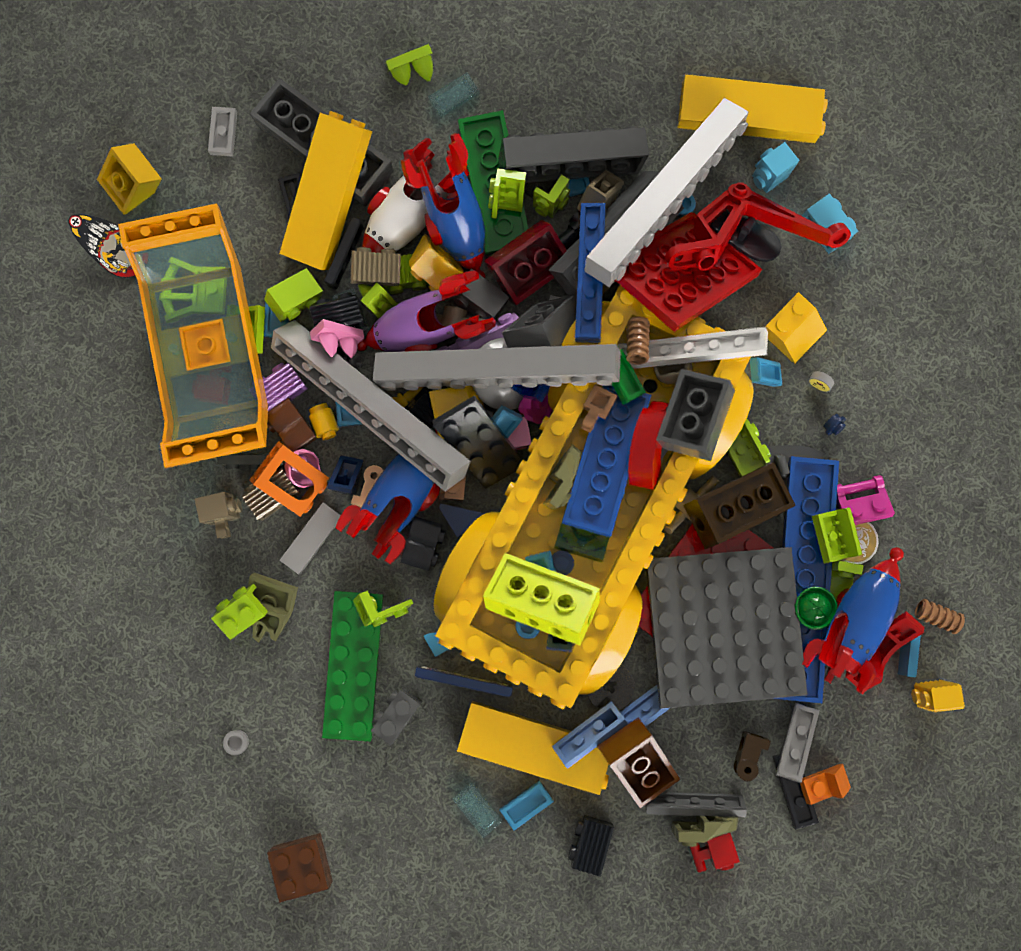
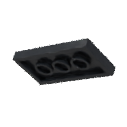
(480, 440)

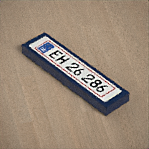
(464, 681)

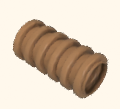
(638, 340)
(940, 616)

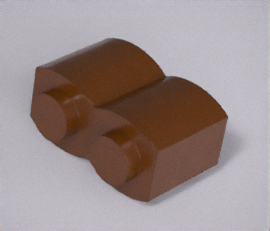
(290, 426)

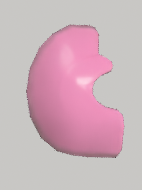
(297, 477)

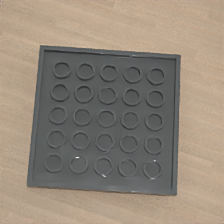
(725, 627)

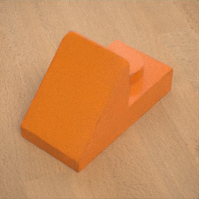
(825, 784)

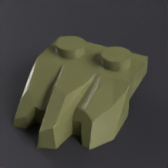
(563, 477)
(279, 602)
(703, 829)

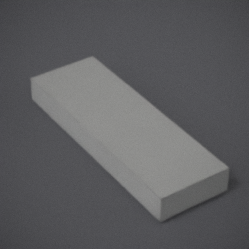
(310, 538)
(797, 742)

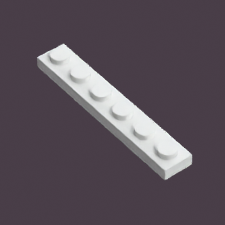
(705, 347)

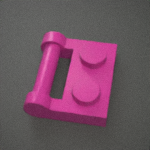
(868, 507)

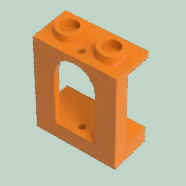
(269, 466)

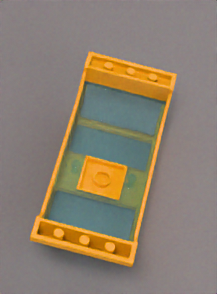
(198, 334)

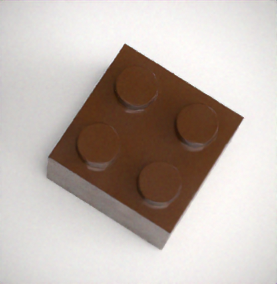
(300, 867)

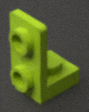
(843, 576)
(368, 612)

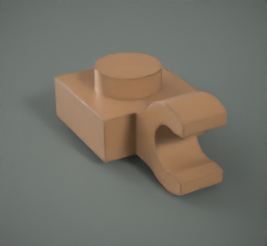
(599, 405)

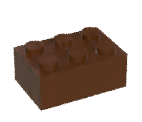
(639, 762)

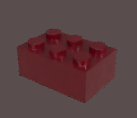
(525, 261)

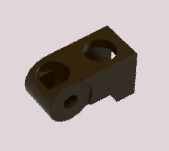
(748, 755)

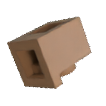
(455, 493)

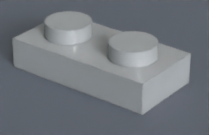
(222, 131)

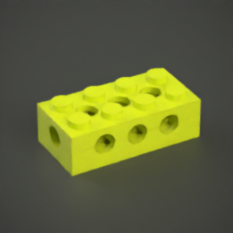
(518, 594)

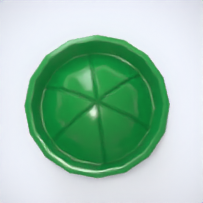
(815, 607)

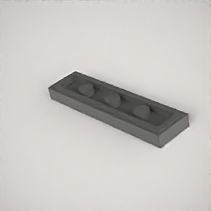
(697, 804)

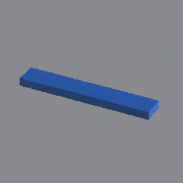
(589, 288)

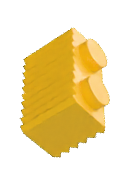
(938, 695)

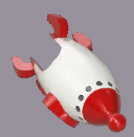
(395, 216)

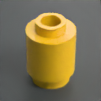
(323, 421)

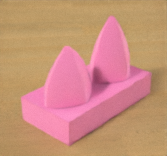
(336, 335)

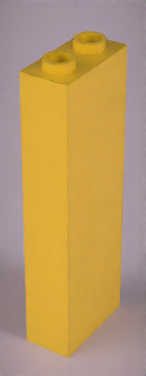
(773, 109)
(325, 190)
(527, 747)

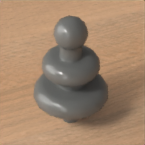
(355, 361)

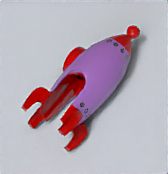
(414, 324)

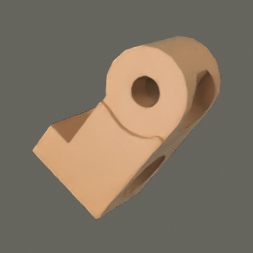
(370, 476)

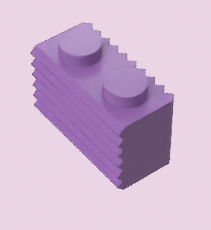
(282, 384)

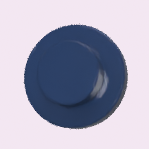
(835, 425)
(563, 562)

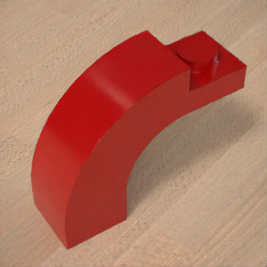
(645, 450)
(902, 630)

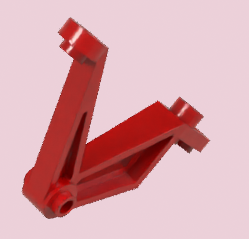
(739, 202)

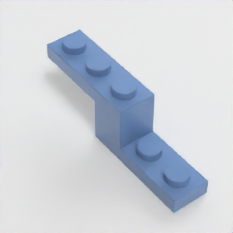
(604, 725)

